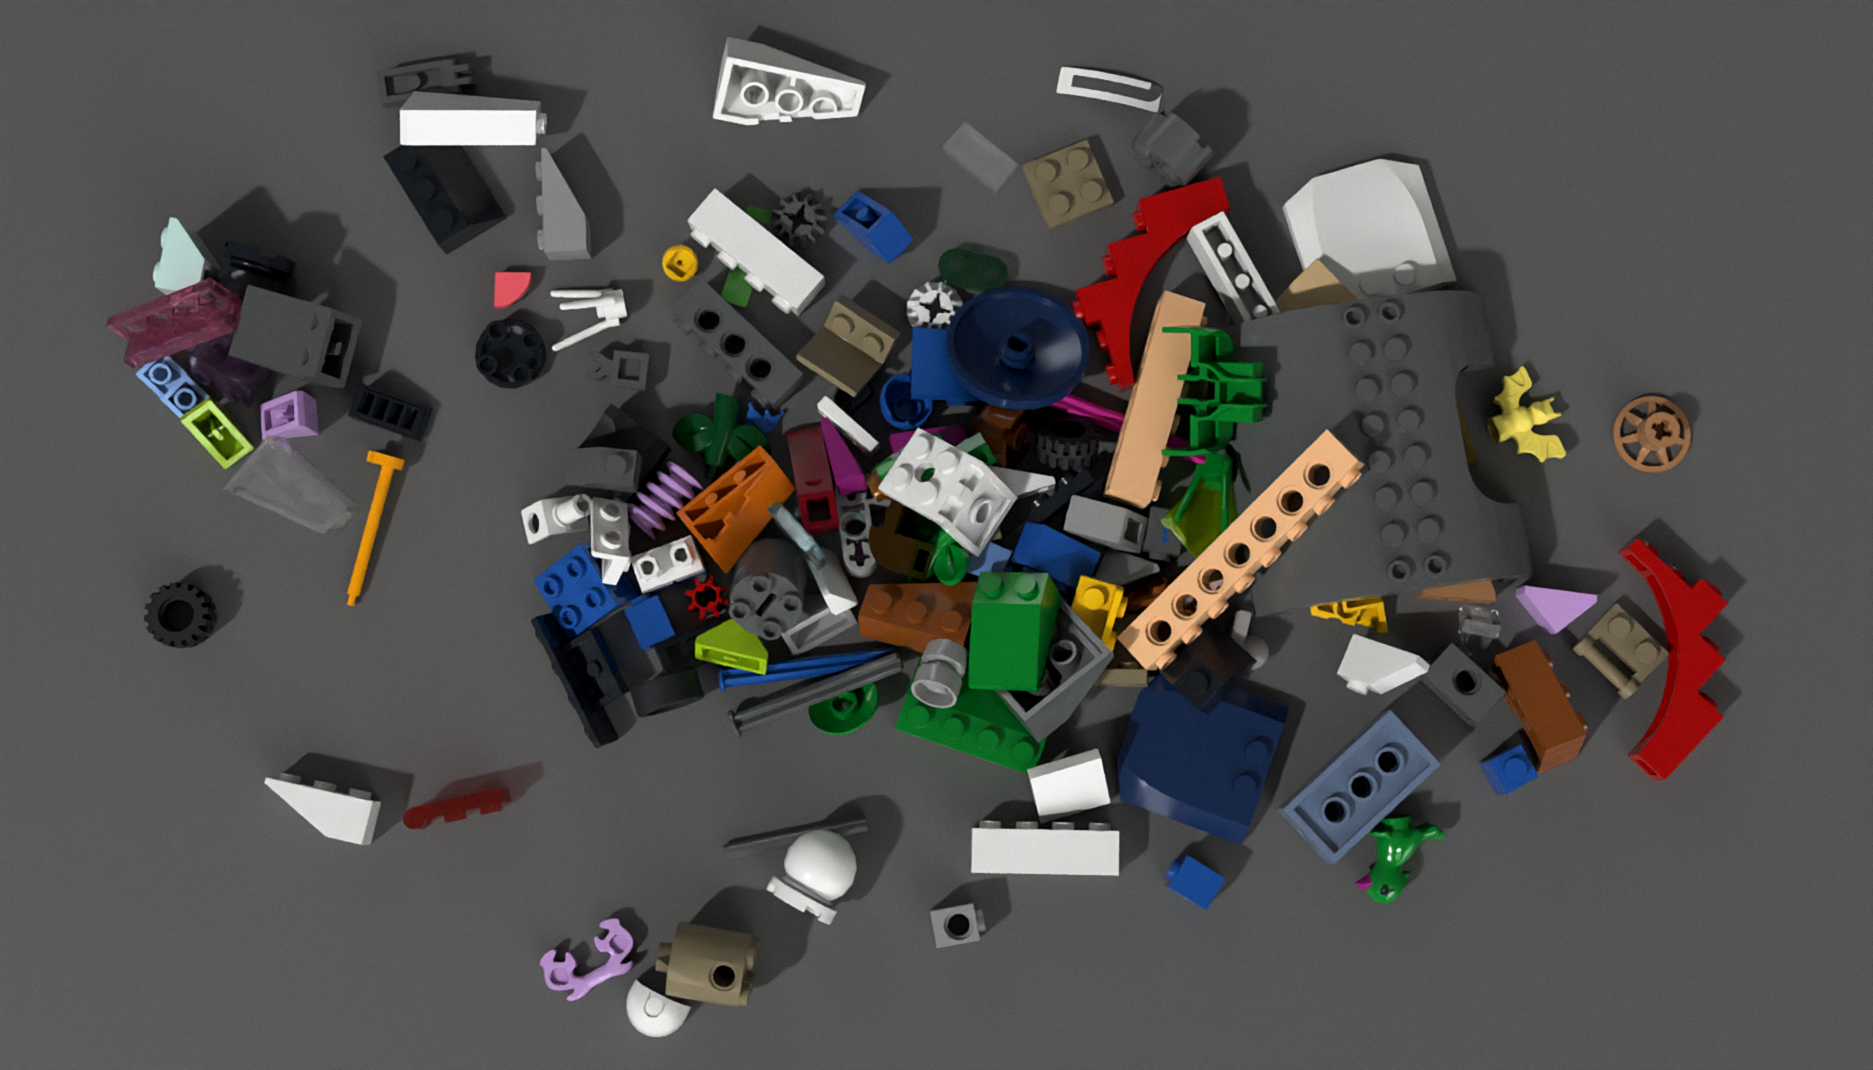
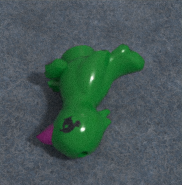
(1395, 845)

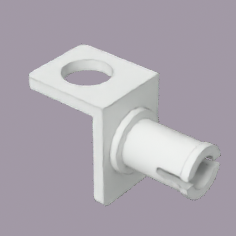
(557, 516)

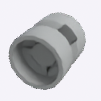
(940, 673)

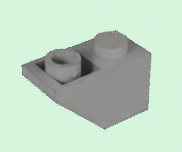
(1105, 524)

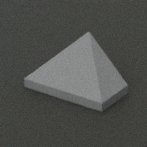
(1124, 568)
(816, 625)

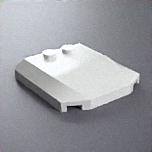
(1371, 229)

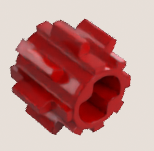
(712, 607)

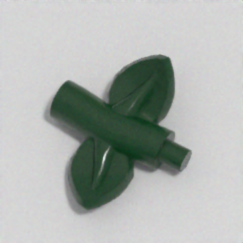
(719, 435)

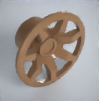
(1653, 433)

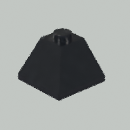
(1208, 667)

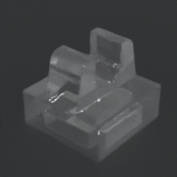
(1479, 622)

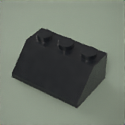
(445, 192)

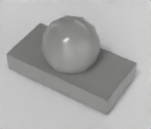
(1251, 643)

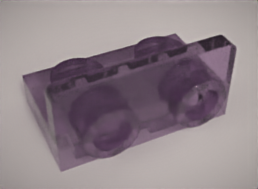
(233, 376)

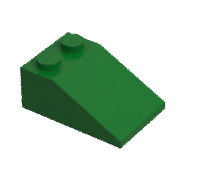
(1011, 630)

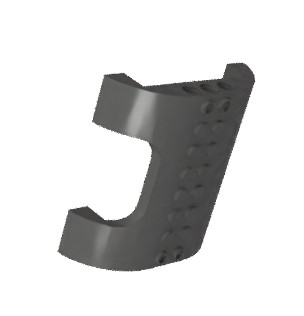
(1386, 388)

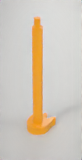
(388, 465)

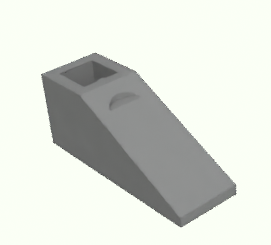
(565, 226)

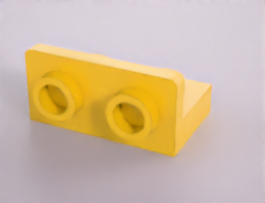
(1098, 606)

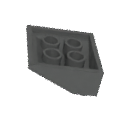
(1070, 670)

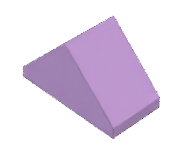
(290, 416)
(1552, 607)

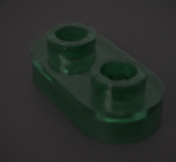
(972, 273)

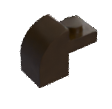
(894, 543)

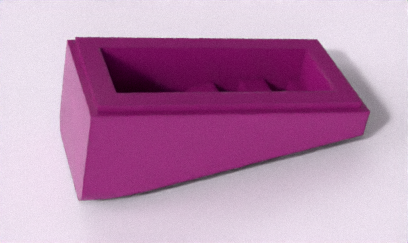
(845, 468)

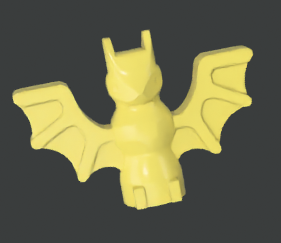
(1518, 421)

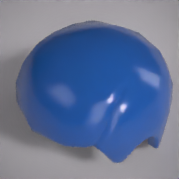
(899, 407)

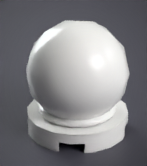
(817, 870)

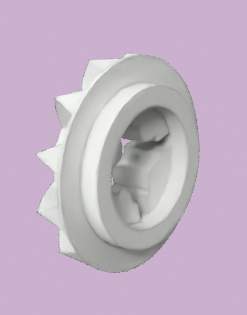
(926, 294)

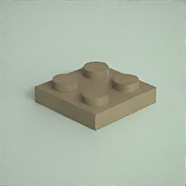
(1067, 185)

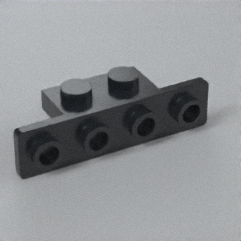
(1053, 509)
(586, 674)

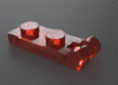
(456, 808)

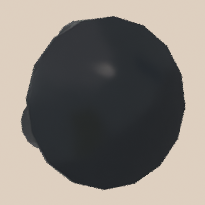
(510, 353)

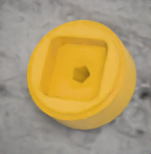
(680, 262)

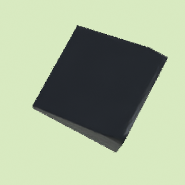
(847, 402)

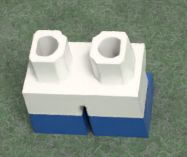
(669, 563)

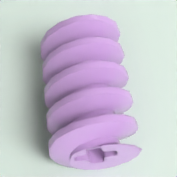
(663, 498)

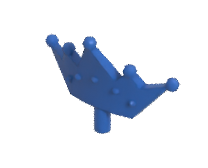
(766, 423)

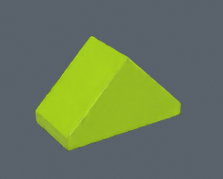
(217, 432)
(732, 647)

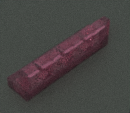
(183, 326)

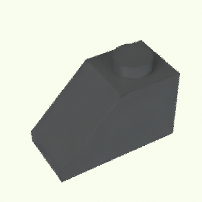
(604, 469)

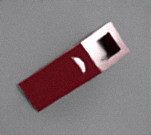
(813, 481)

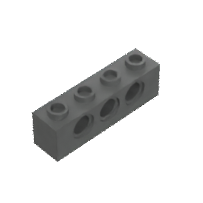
(704, 301)

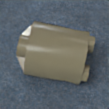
(697, 961)

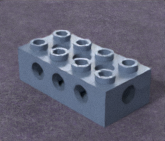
(1382, 793)

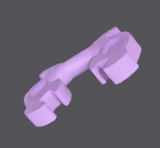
(561, 974)

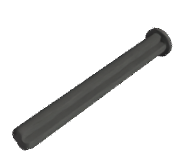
(815, 693)

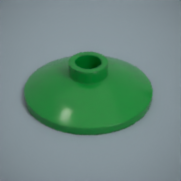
(846, 711)

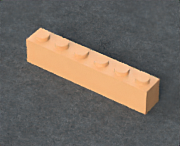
(1153, 404)

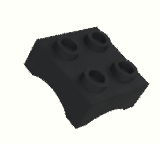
(622, 432)

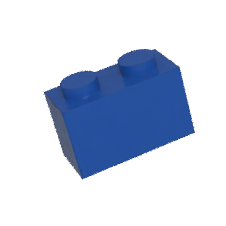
(1051, 552)

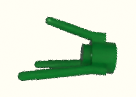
(1217, 476)

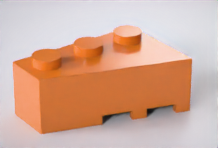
(735, 507)

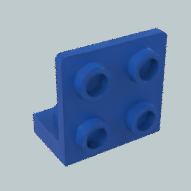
(577, 593)

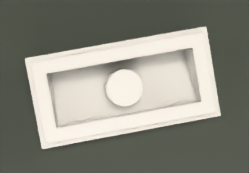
(834, 584)

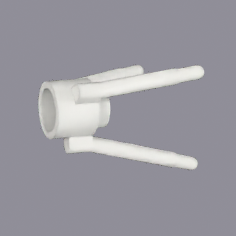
(608, 303)

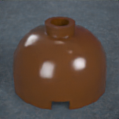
(1005, 432)

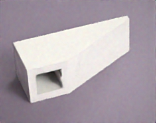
(333, 813)

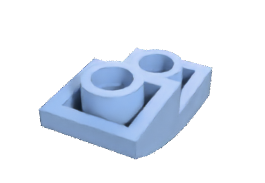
(172, 385)

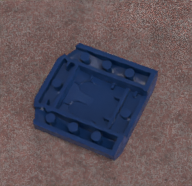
(1199, 764)

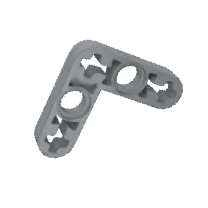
(857, 510)

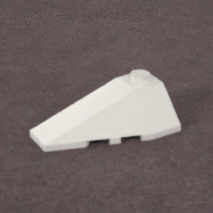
(772, 85)

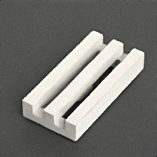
(848, 427)

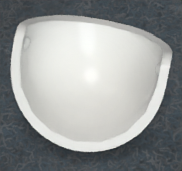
(654, 1013)

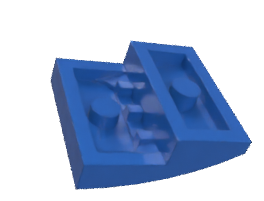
(931, 373)

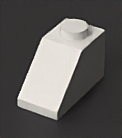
(1378, 666)

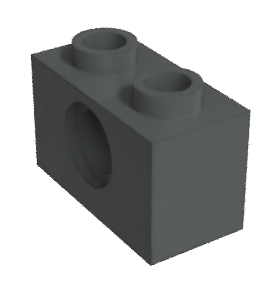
(1484, 687)

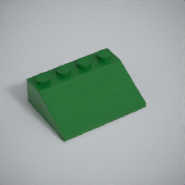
(974, 726)

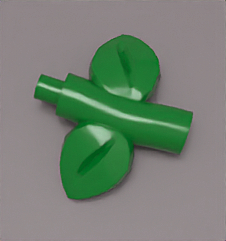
(949, 559)

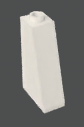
(470, 120)

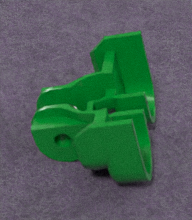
(1236, 390)

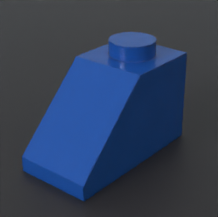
(874, 227)

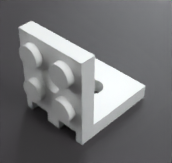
(959, 497)

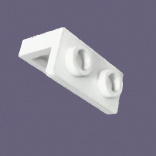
(610, 537)

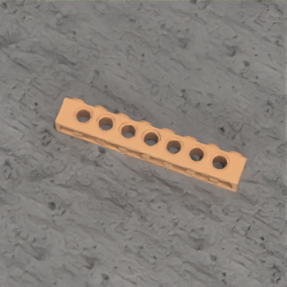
(1142, 636)

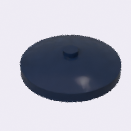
(1017, 348)

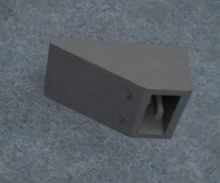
(295, 337)

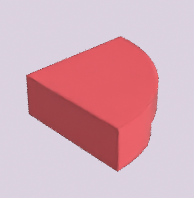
(510, 288)

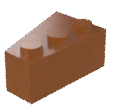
(917, 613)
(1540, 705)

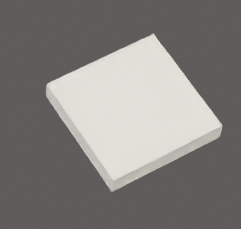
(1069, 785)

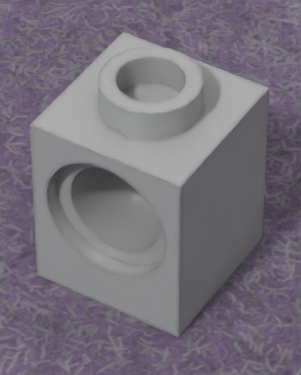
(944, 936)

